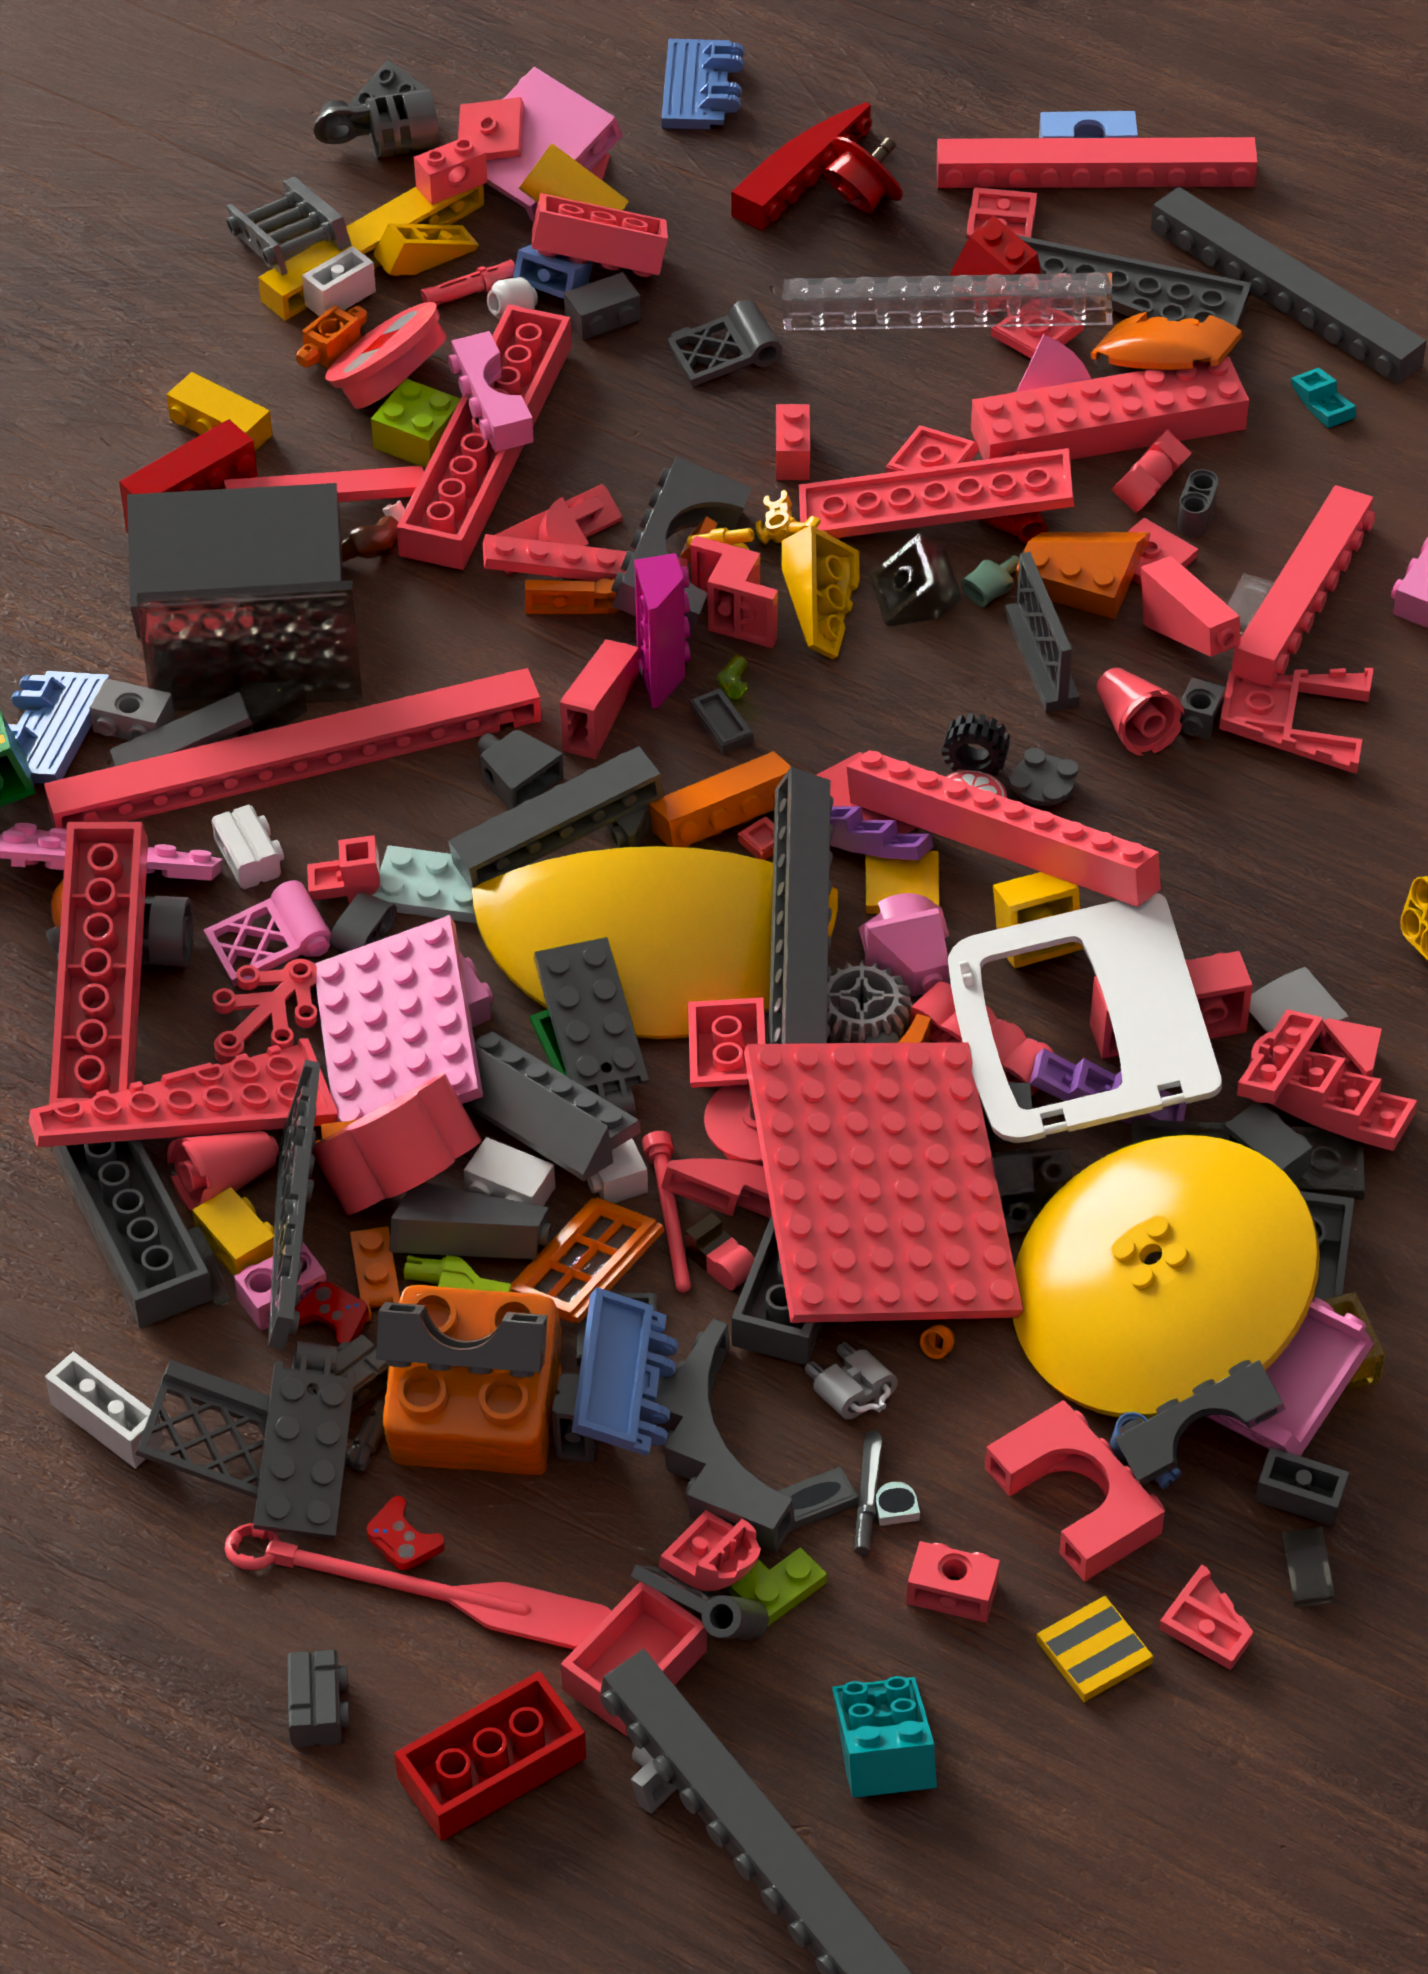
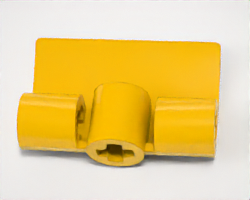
(566, 178)

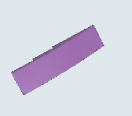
(875, 837)
(1074, 1081)

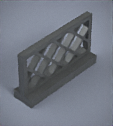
(1041, 639)
(213, 1394)

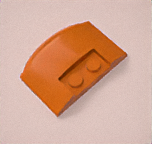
(1167, 343)

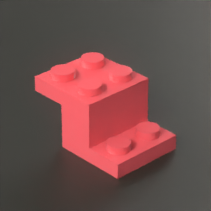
(735, 597)

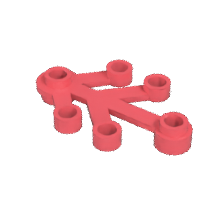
(266, 1005)

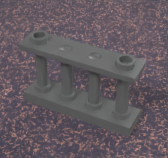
(303, 206)

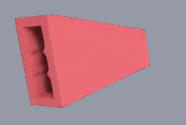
(1186, 609)
(597, 698)

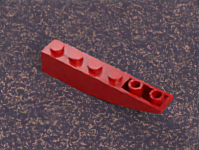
(795, 167)

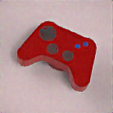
(335, 1308)
(399, 1540)

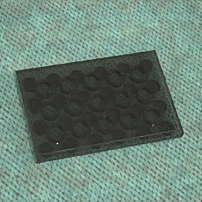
(222, 638)

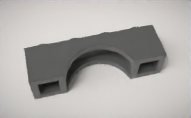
(410, 1336)
(1153, 1444)

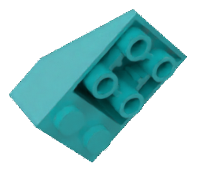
(884, 1737)

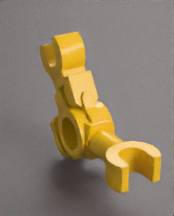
(779, 520)

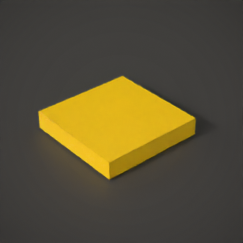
(899, 876)

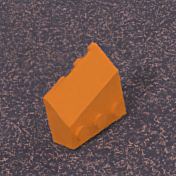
(1087, 567)

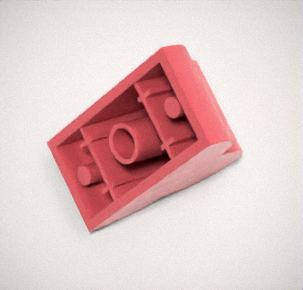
(396, 1145)

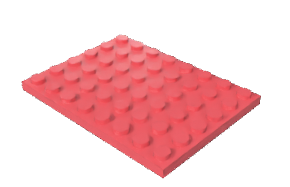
(881, 1182)

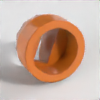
(932, 1337)

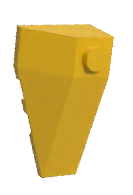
(820, 583)

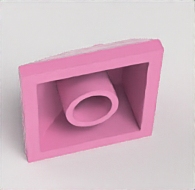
(911, 947)

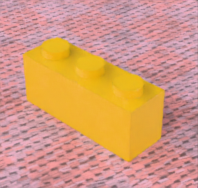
(205, 405)

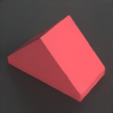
(1351, 1041)

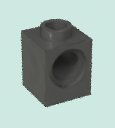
(1202, 708)

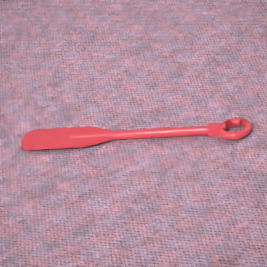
(494, 1605)

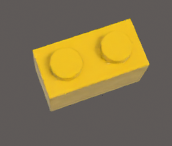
(234, 1231)

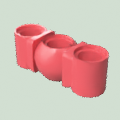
(1151, 471)

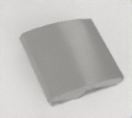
(1295, 992)

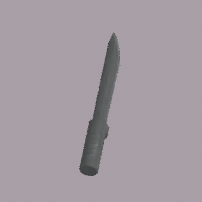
(869, 1480)

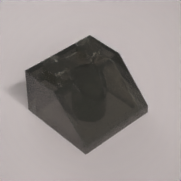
(915, 583)

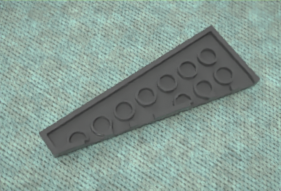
(1150, 286)
(292, 1194)

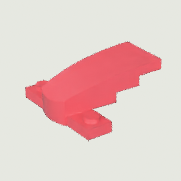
(1319, 1088)

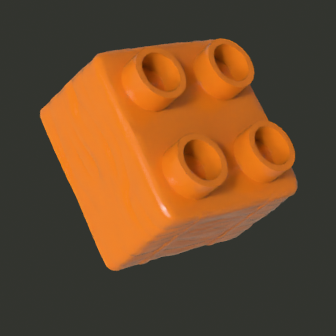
(469, 1417)

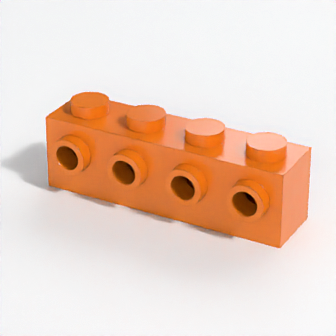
(718, 802)

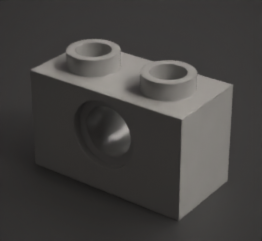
(129, 709)

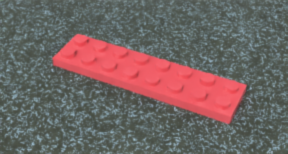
(940, 494)

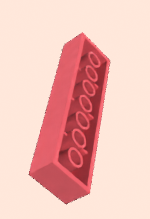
(1112, 412)
(99, 959)

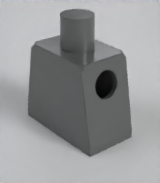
(518, 766)

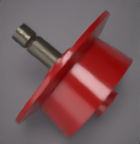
(861, 176)

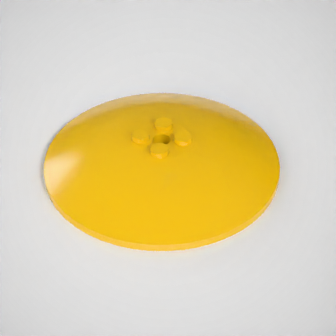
(1225, 1291)

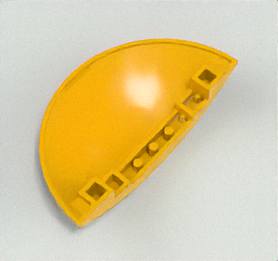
(674, 918)

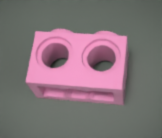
(258, 1279)

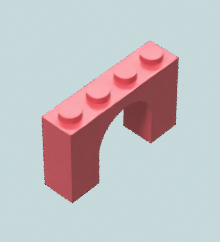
(1064, 1442)

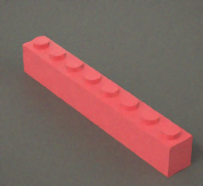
(1303, 586)

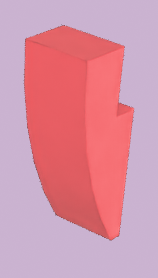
(719, 1184)

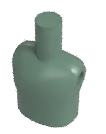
(989, 581)

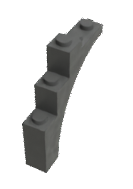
(699, 1454)

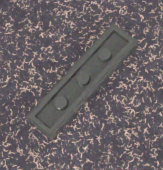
(188, 731)

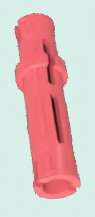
(469, 284)

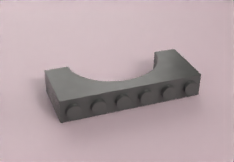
(683, 502)

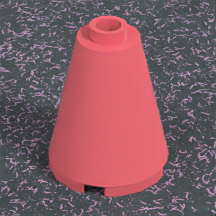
(1139, 711)
(218, 1162)

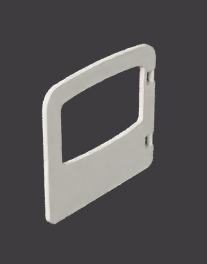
(1148, 1003)

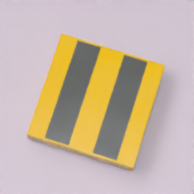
(1094, 1648)

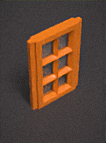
(588, 1254)

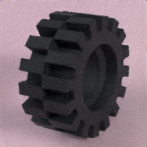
(978, 732)

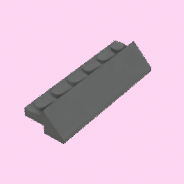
(548, 1109)

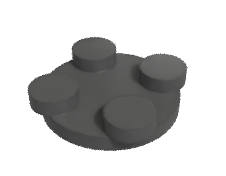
(1043, 778)

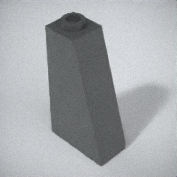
(467, 1223)

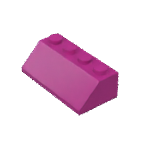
(661, 624)

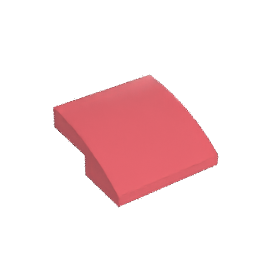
(1010, 207)

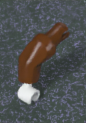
(376, 539)

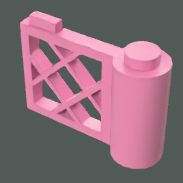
(296, 920)

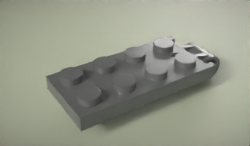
(592, 1020)
(304, 1445)

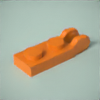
(569, 597)

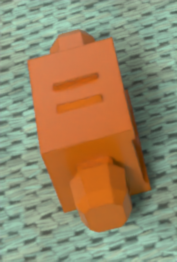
(330, 336)

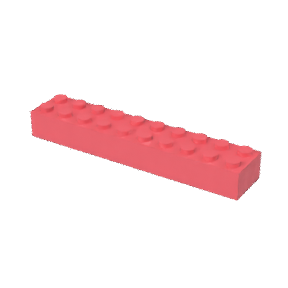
(465, 471)

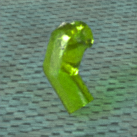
(730, 677)

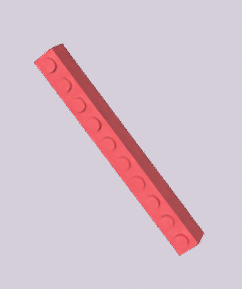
(1096, 162)
(1005, 828)

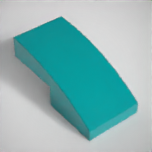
(1321, 397)

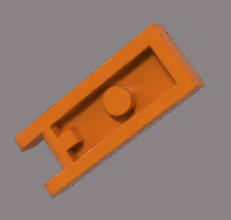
(374, 1267)

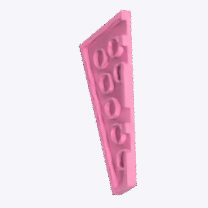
(28, 846)

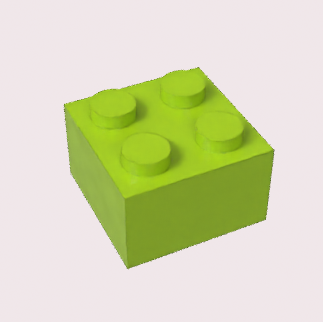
(412, 422)

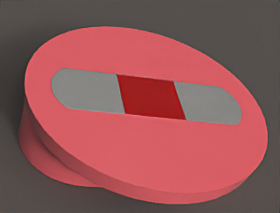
(387, 355)

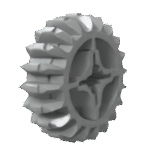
(883, 998)

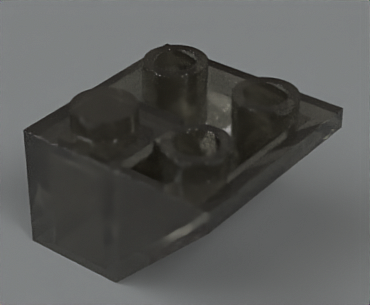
(1028, 1182)

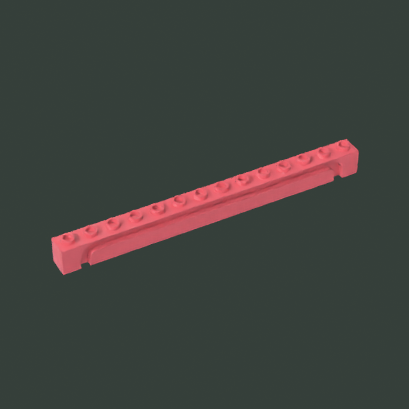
(295, 751)

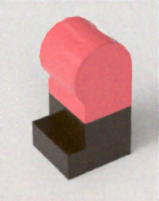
(718, 1252)

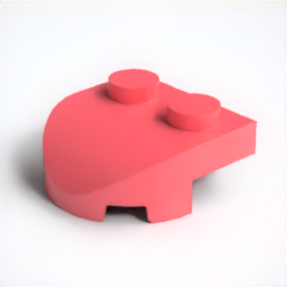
(712, 1553)

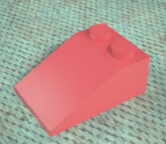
(719, 1038)

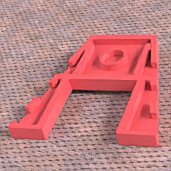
(1268, 713)

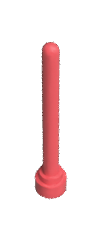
(659, 1149)

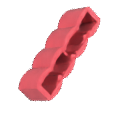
(1013, 1047)

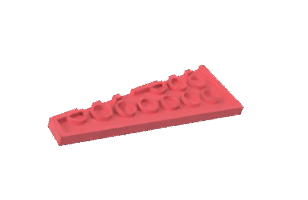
(189, 1102)

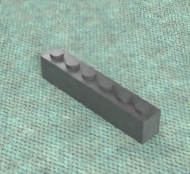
(557, 817)

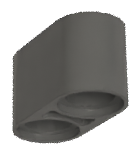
(1197, 503)
(363, 922)

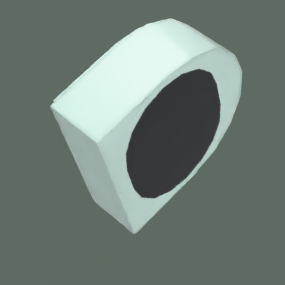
(896, 1504)

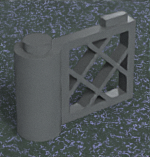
(749, 337)
(721, 1615)

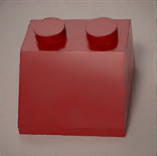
(996, 251)

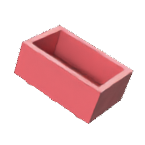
(638, 1622)

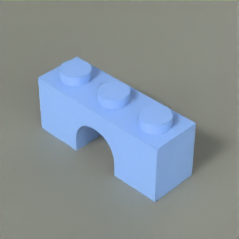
(1088, 124)

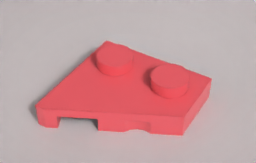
(1207, 1621)

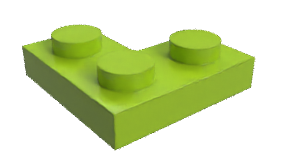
(782, 1585)

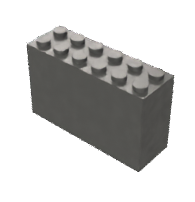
(233, 539)

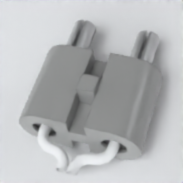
(854, 1384)

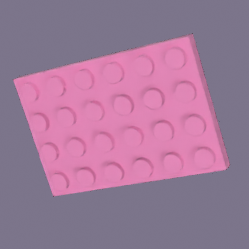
(396, 1019)

